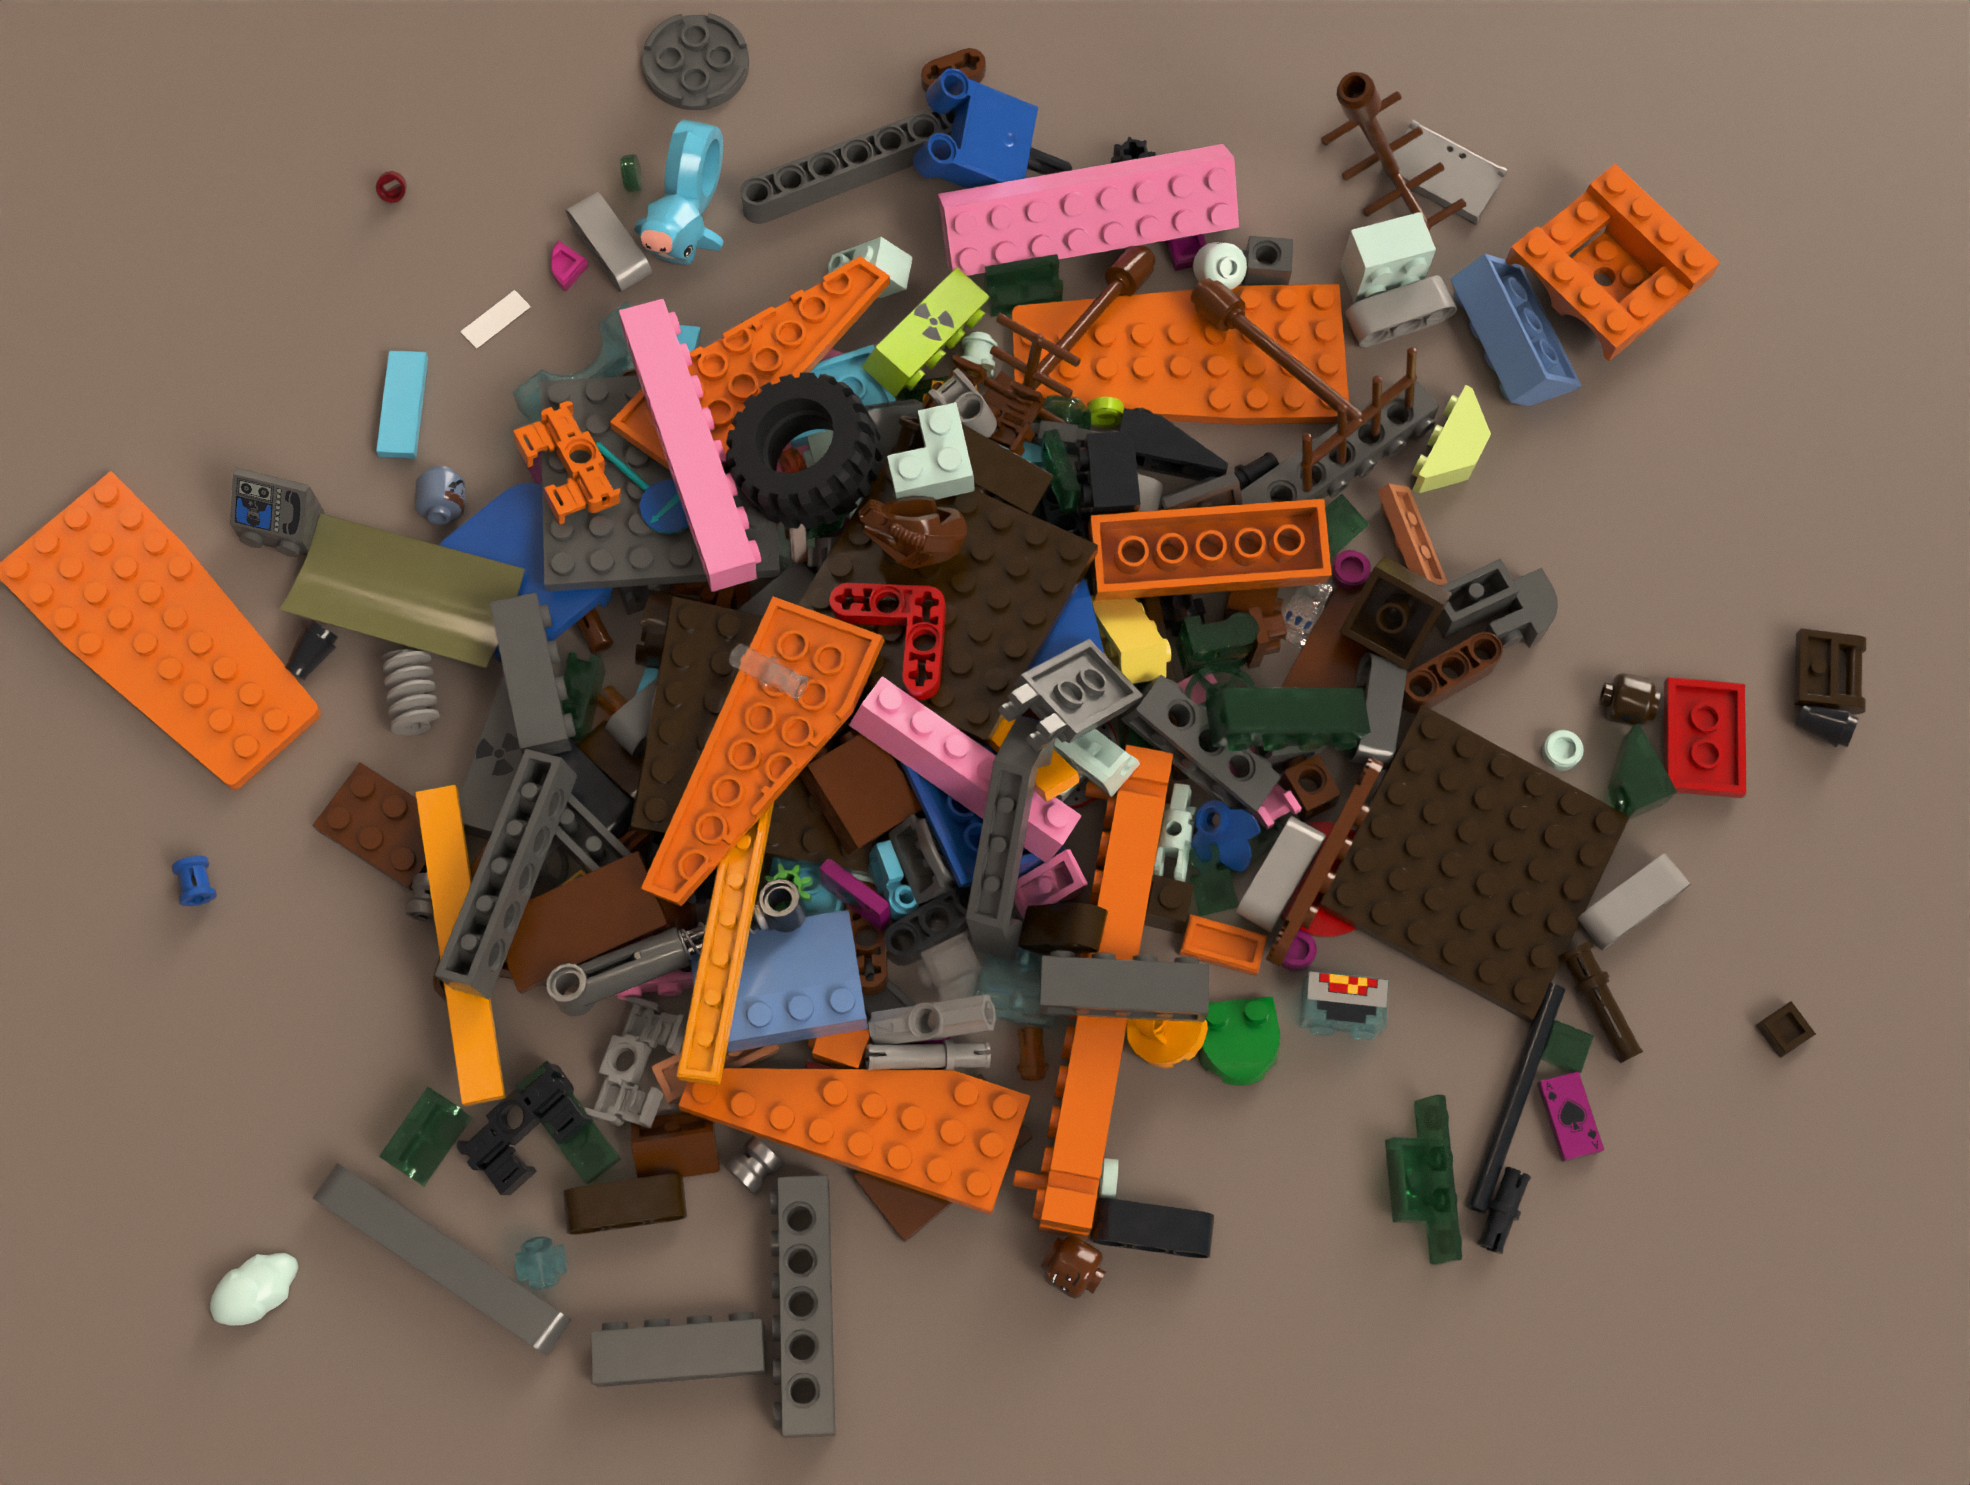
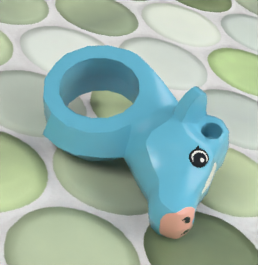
(692, 173)

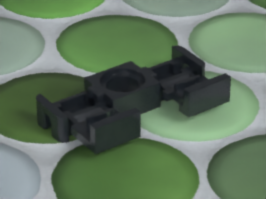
(541, 1097)

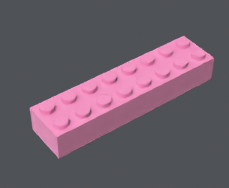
(1090, 209)

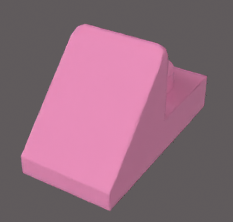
(1050, 883)

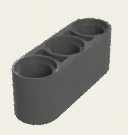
(1383, 693)

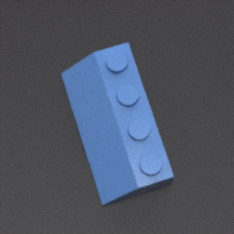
(1514, 331)

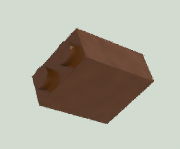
(859, 790)

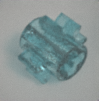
(540, 1262)

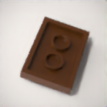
(376, 825)

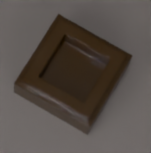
(1785, 1029)

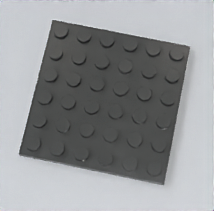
(616, 543)

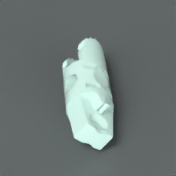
(1177, 817)

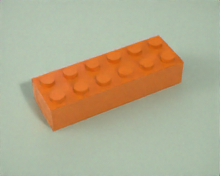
(1210, 549)

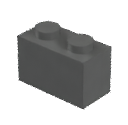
(1477, 598)

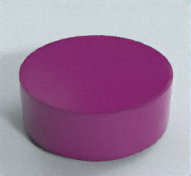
(1350, 570)
(1301, 953)

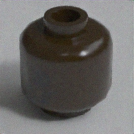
(1630, 700)

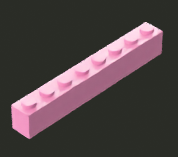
(688, 445)

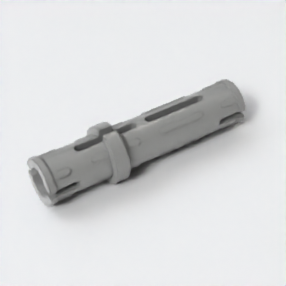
(928, 1056)

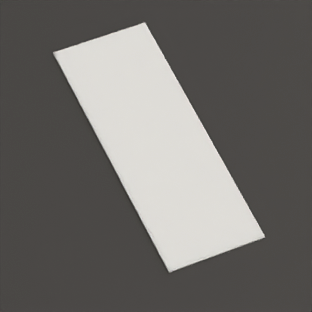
(495, 319)

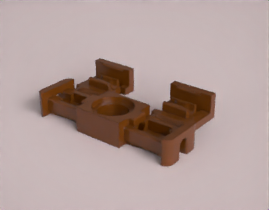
(1015, 420)

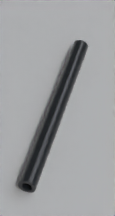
(1515, 1100)

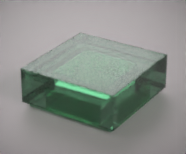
(1567, 1047)

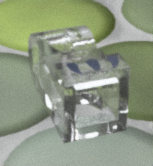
(1305, 610)

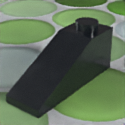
(1168, 449)

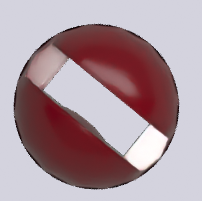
(394, 193)

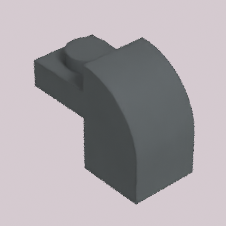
(1529, 613)

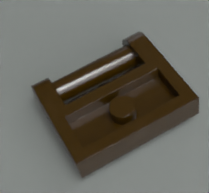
(1819, 668)

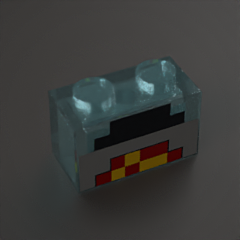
(1344, 1004)

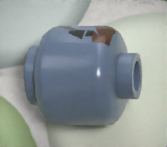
(440, 495)

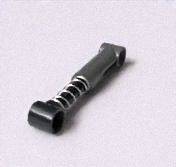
(662, 953)

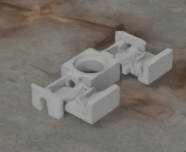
(641, 1028)

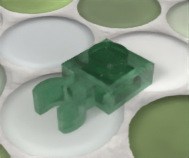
(1213, 886)

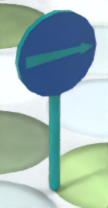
(659, 503)

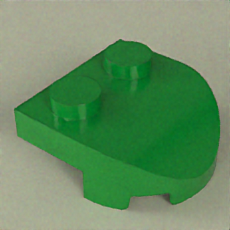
(1241, 1040)

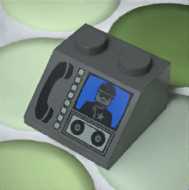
(273, 512)

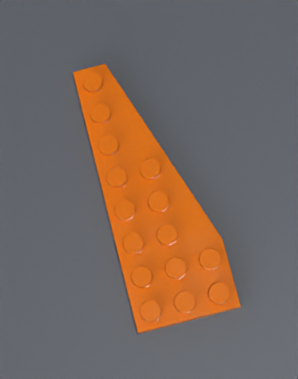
(762, 350)
(762, 741)
(904, 1126)

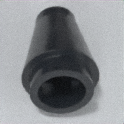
(310, 649)
(1828, 724)

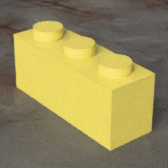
(1131, 639)

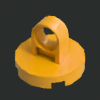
(1165, 1041)

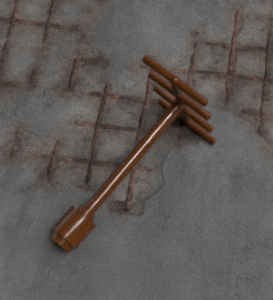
(1361, 105)
(1123, 279)
(1227, 312)

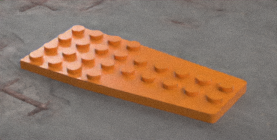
(1178, 365)
(159, 631)

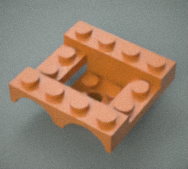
(1641, 251)

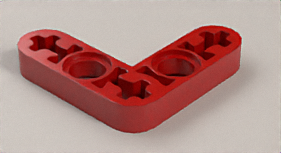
(908, 614)

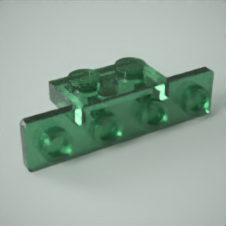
(1424, 1180)

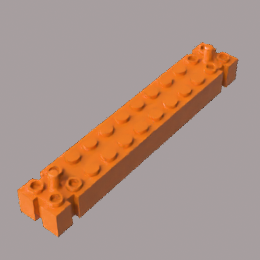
(1095, 1044)

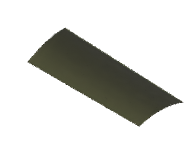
(402, 590)

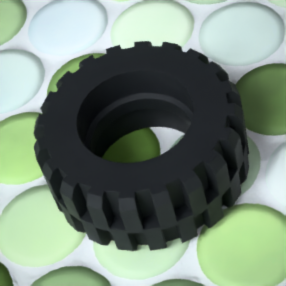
(780, 416)

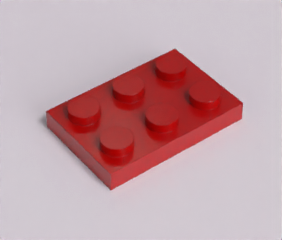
(1705, 737)

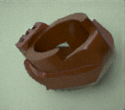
(914, 530)

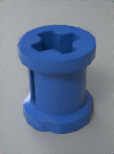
(194, 867)

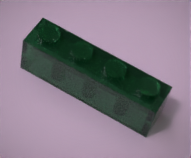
(1287, 718)

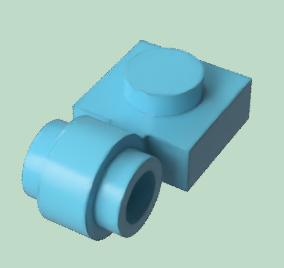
(887, 876)

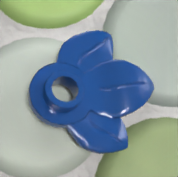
(1231, 835)

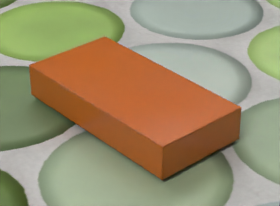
(1223, 945)

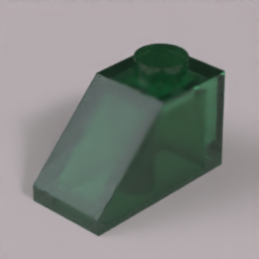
(1638, 777)

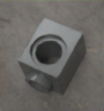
(1274, 250)

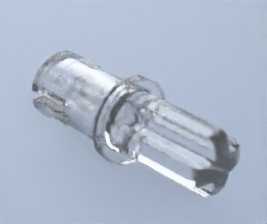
(768, 671)

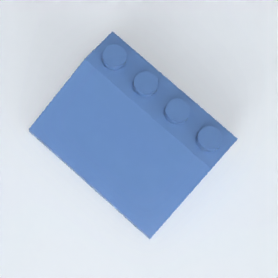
(797, 984)

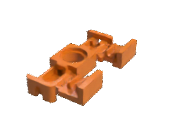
(586, 480)

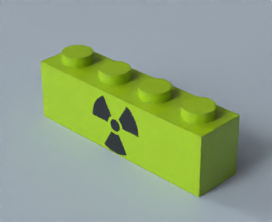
(925, 333)

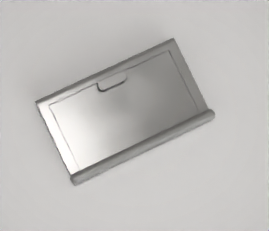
(1465, 178)

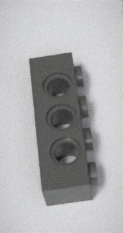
(1207, 769)

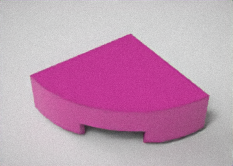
(566, 265)

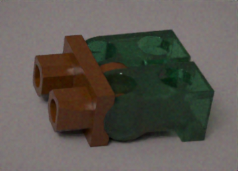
(1232, 642)

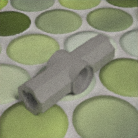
(953, 1019)

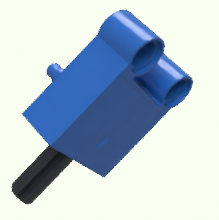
(987, 137)

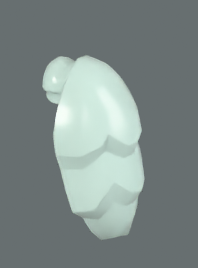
(253, 1289)

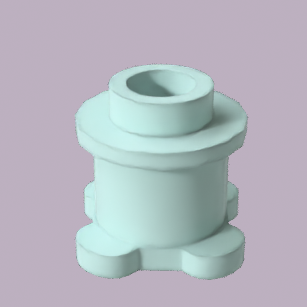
(977, 350)

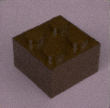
(1395, 612)

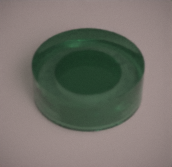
(631, 173)

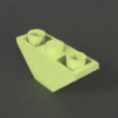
(1454, 446)

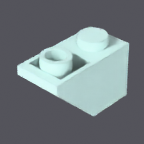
(882, 255)

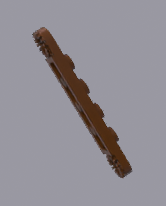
(1320, 876)

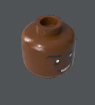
(1073, 1266)

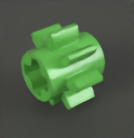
(792, 876)

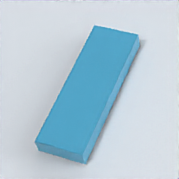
(402, 404)

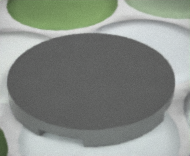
(695, 61)

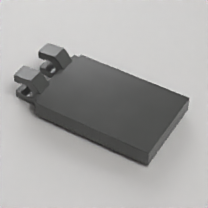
(1071, 695)

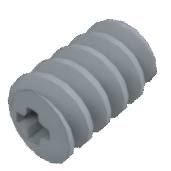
(408, 691)

